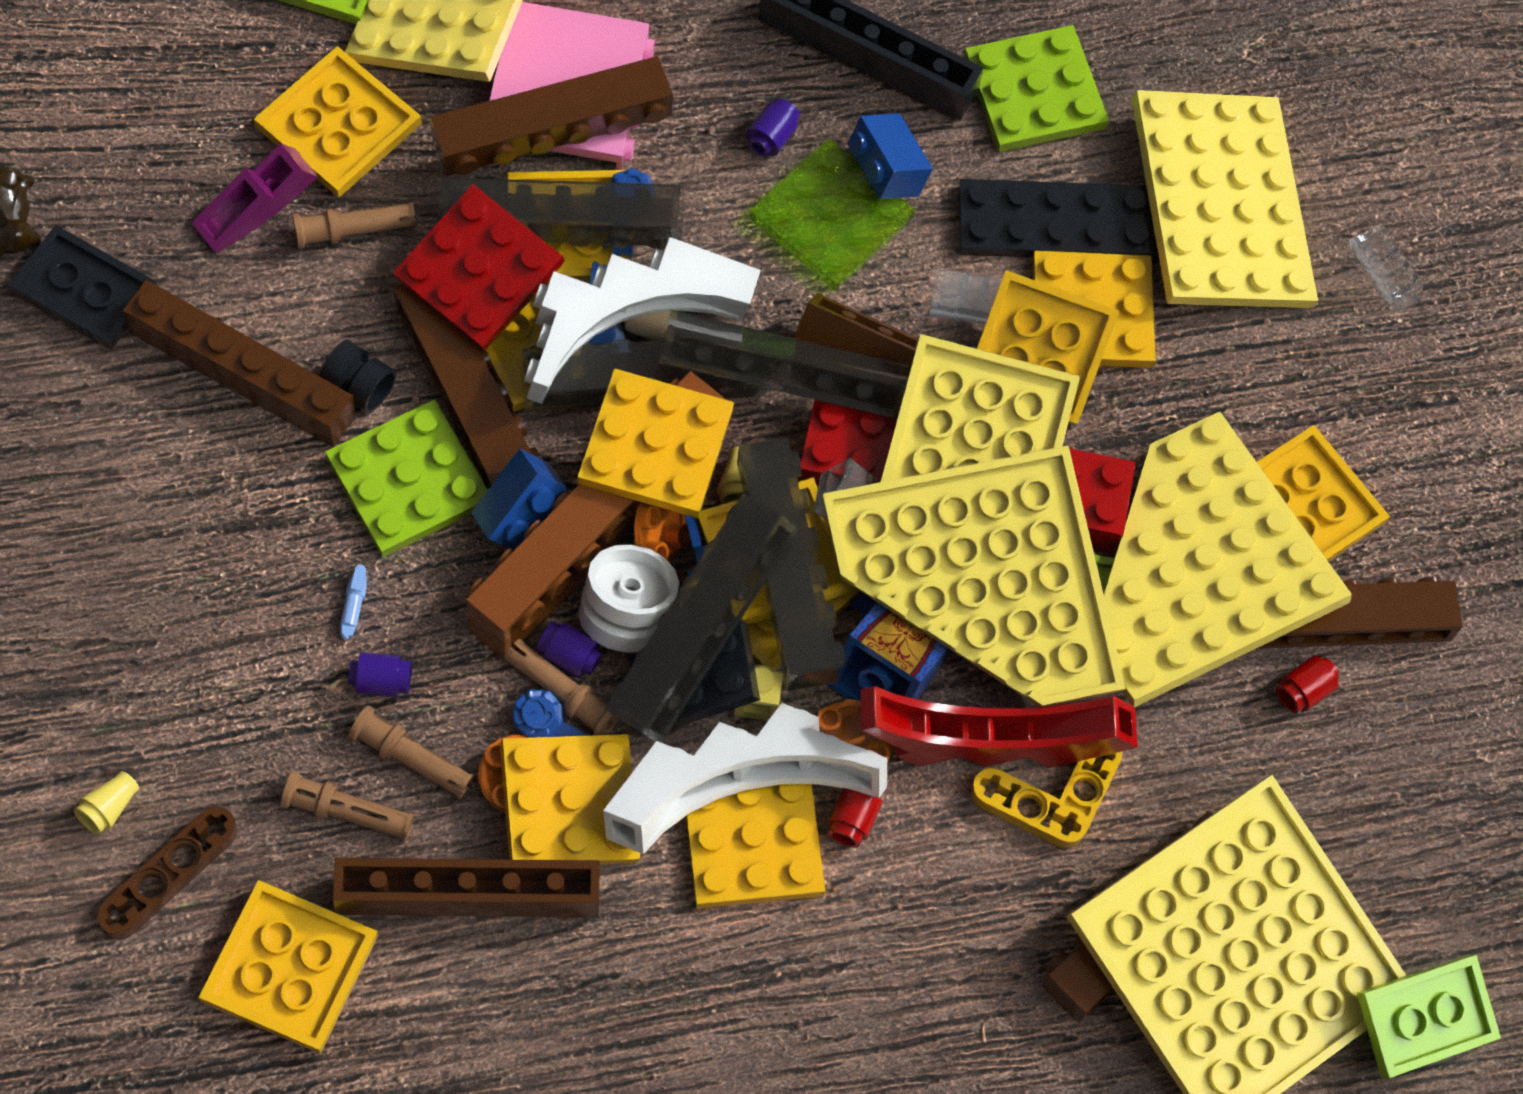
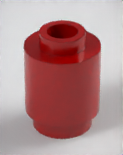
(1308, 684)
(853, 817)

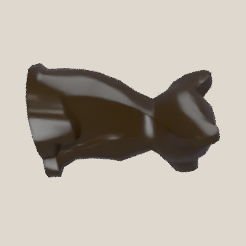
(14, 211)

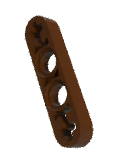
(162, 867)

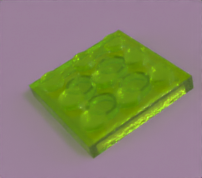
(830, 215)

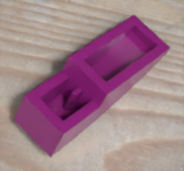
(254, 197)

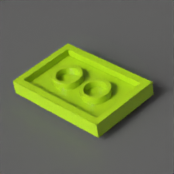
(1428, 1016)

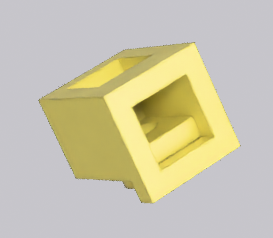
(769, 690)

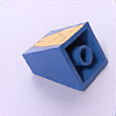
(889, 655)

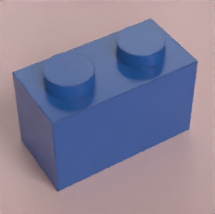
(889, 156)
(518, 499)

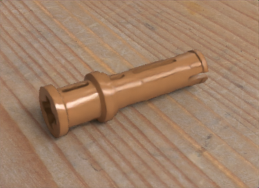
(333, 225)
(577, 699)
(394, 743)
(397, 823)

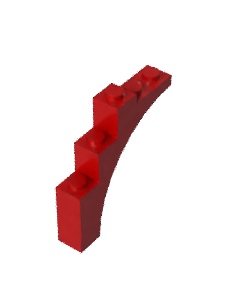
(992, 736)

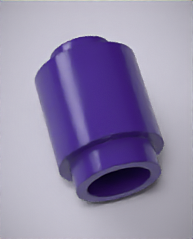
(773, 127)
(569, 649)
(380, 674)

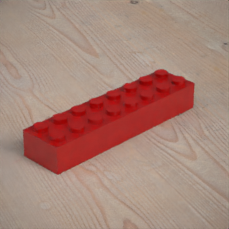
(866, 437)

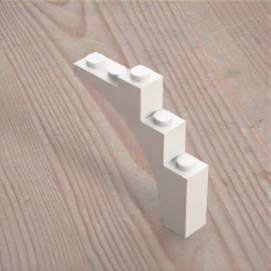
(677, 280)
(730, 761)

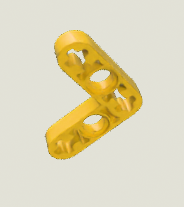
(1065, 808)

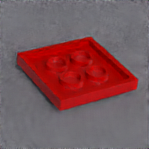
(478, 267)

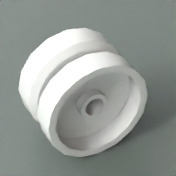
(626, 596)

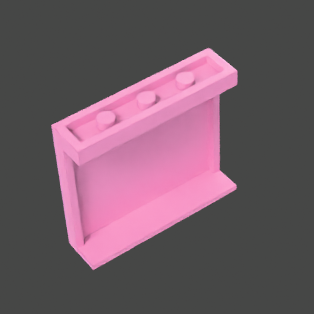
(565, 44)

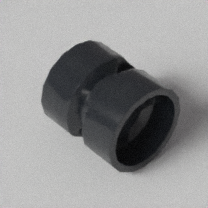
(365, 379)

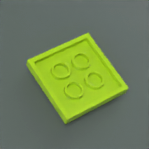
(1037, 89)
(407, 477)

